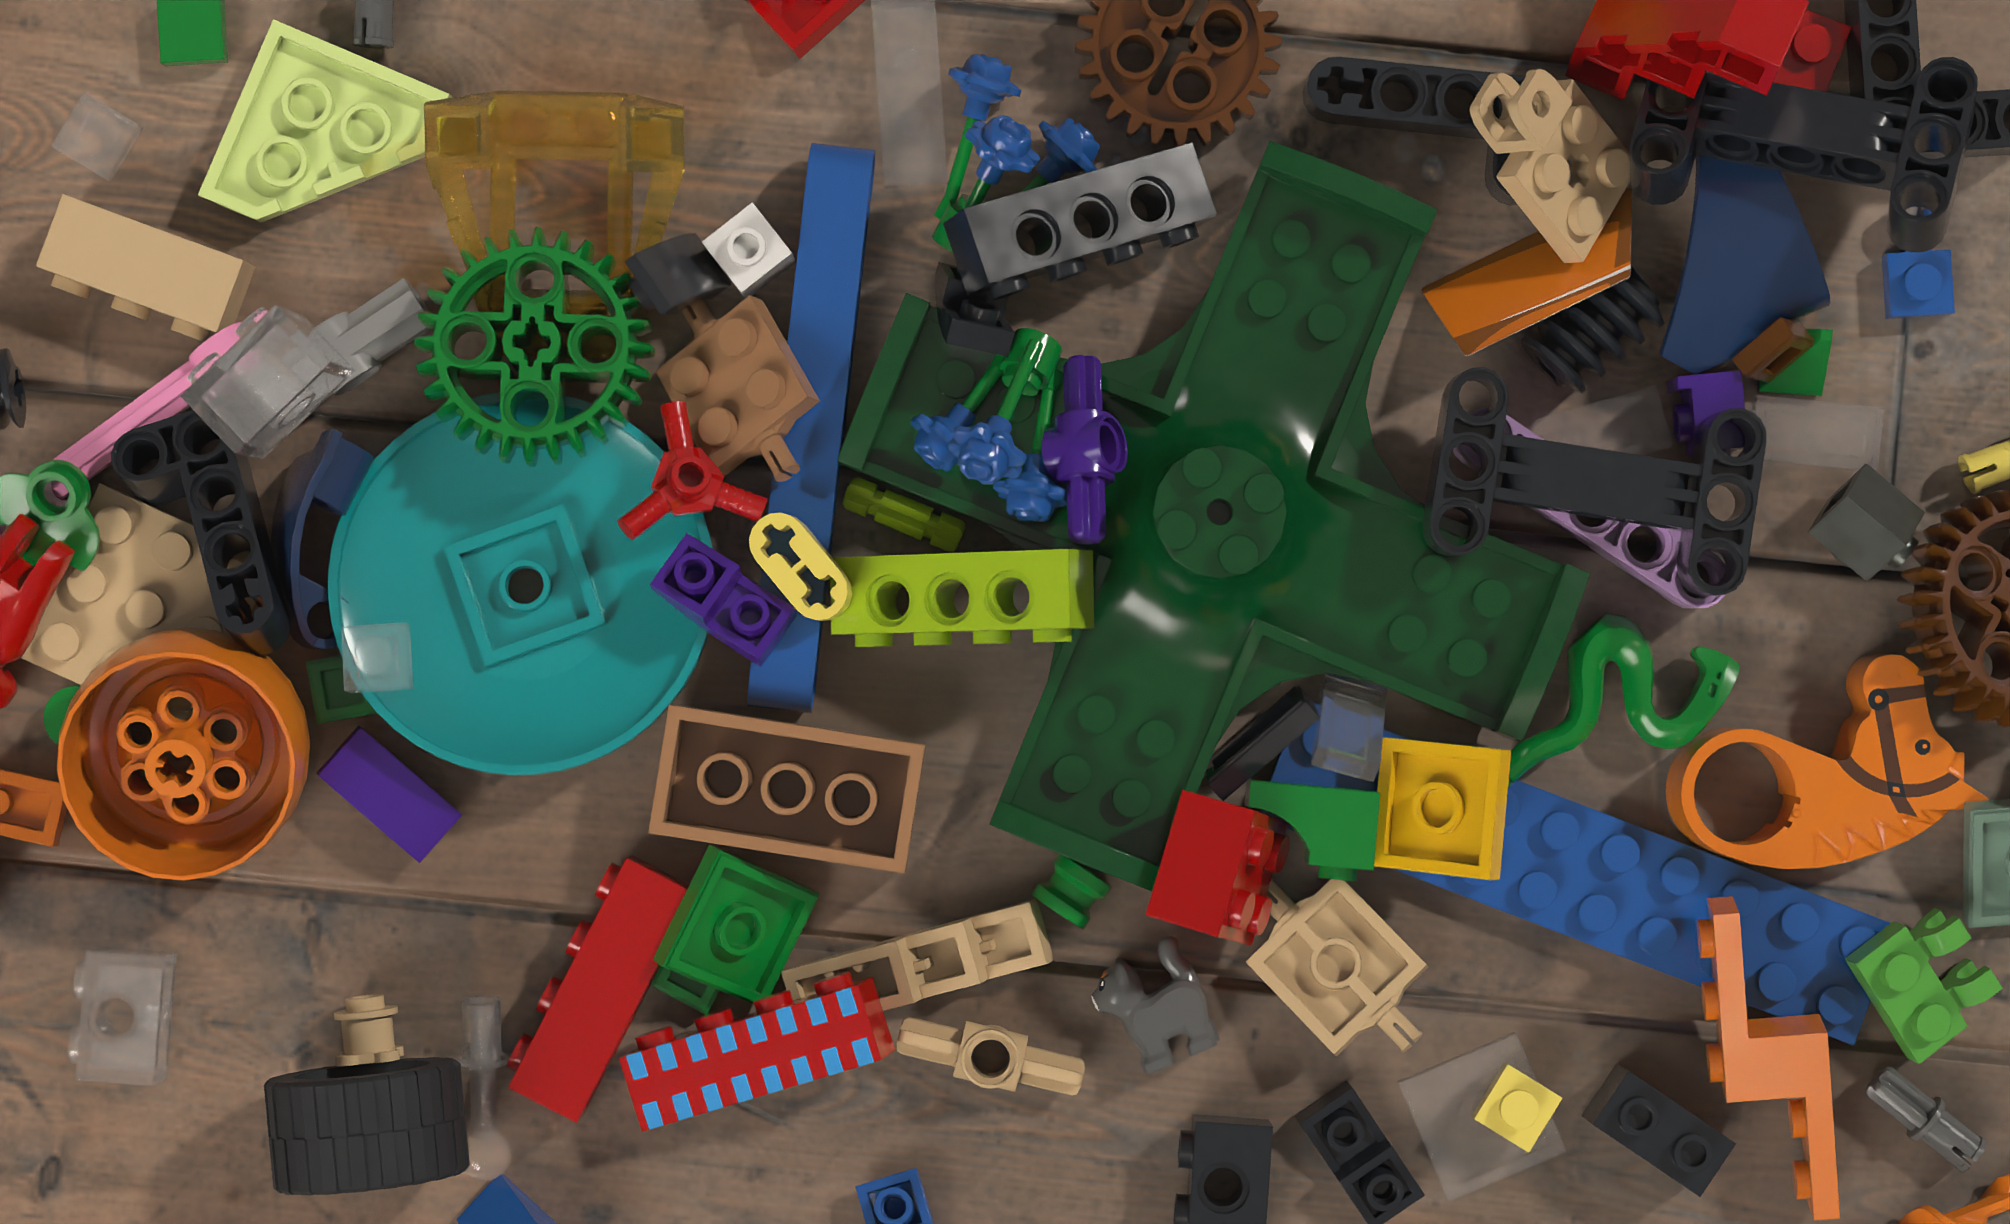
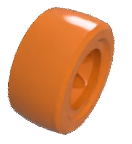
(145, 825)

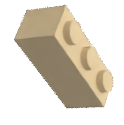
(144, 269)

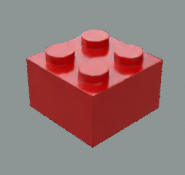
(1219, 868)

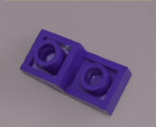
(723, 600)
(389, 794)

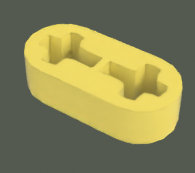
(789, 577)

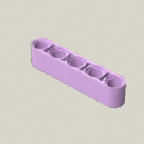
(1610, 540)

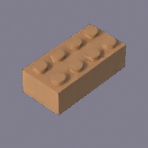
(787, 788)

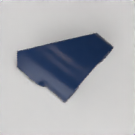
(1741, 265)
(323, 479)

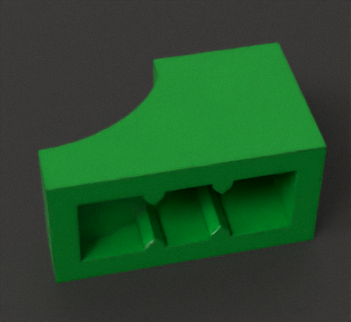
(1331, 822)

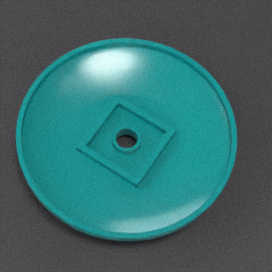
(500, 678)

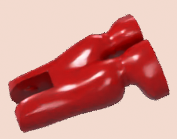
(24, 593)

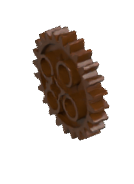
(1228, 71)

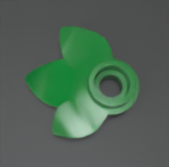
(56, 518)

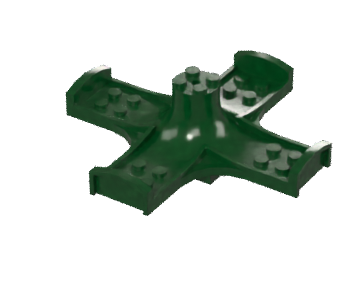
(1244, 529)

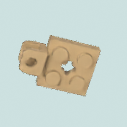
(1542, 129)

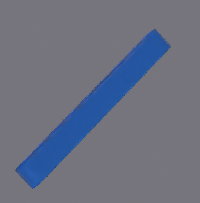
(823, 343)

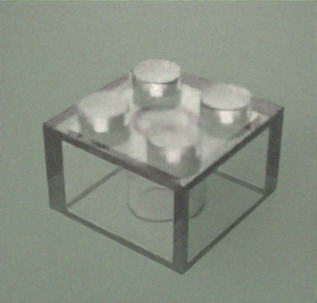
(265, 381)

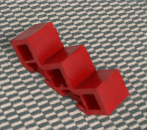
(1682, 40)

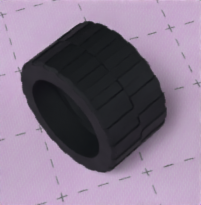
(366, 1126)

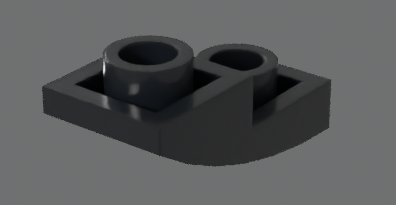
(675, 274)
(970, 320)
(1359, 1155)

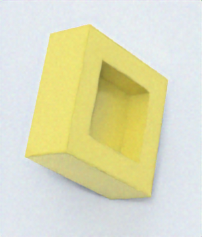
(1516, 1107)

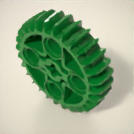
(535, 313)

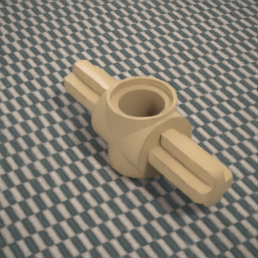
(1025, 1065)

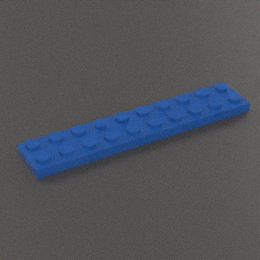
(1644, 898)

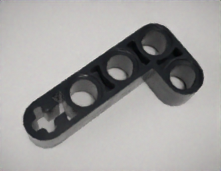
(1428, 109)
(219, 533)

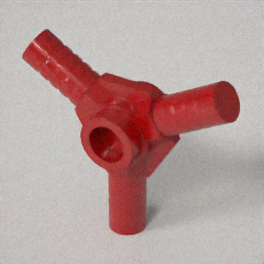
(687, 481)

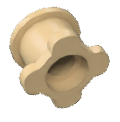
(367, 1031)

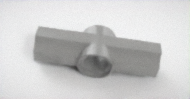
(375, 331)

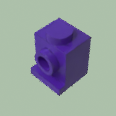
(1702, 397)

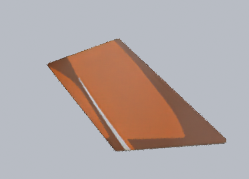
(1528, 283)

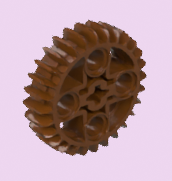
(1981, 605)

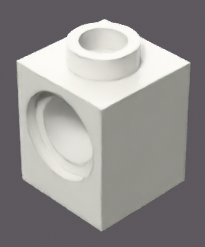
(749, 251)

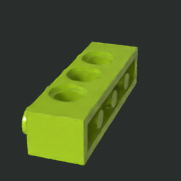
(1056, 582)

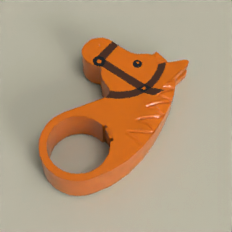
(1874, 791)

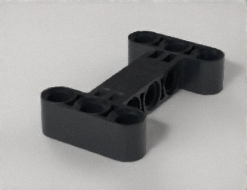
(1819, 138)
(1597, 482)

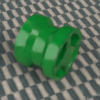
(1071, 890)

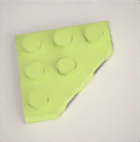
(313, 126)

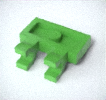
(1906, 990)

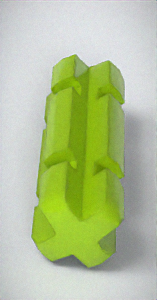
(903, 514)

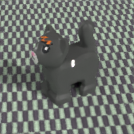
(1164, 1013)

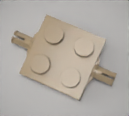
(1338, 966)

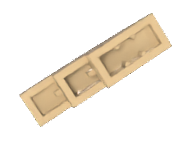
(937, 957)

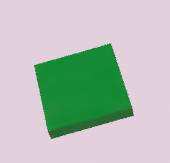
(736, 926)

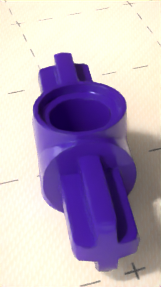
(1084, 449)

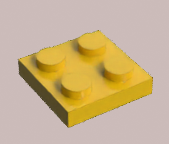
(1442, 808)

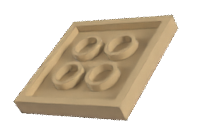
(138, 584)

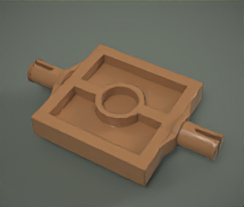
(739, 386)

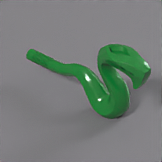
(1622, 641)

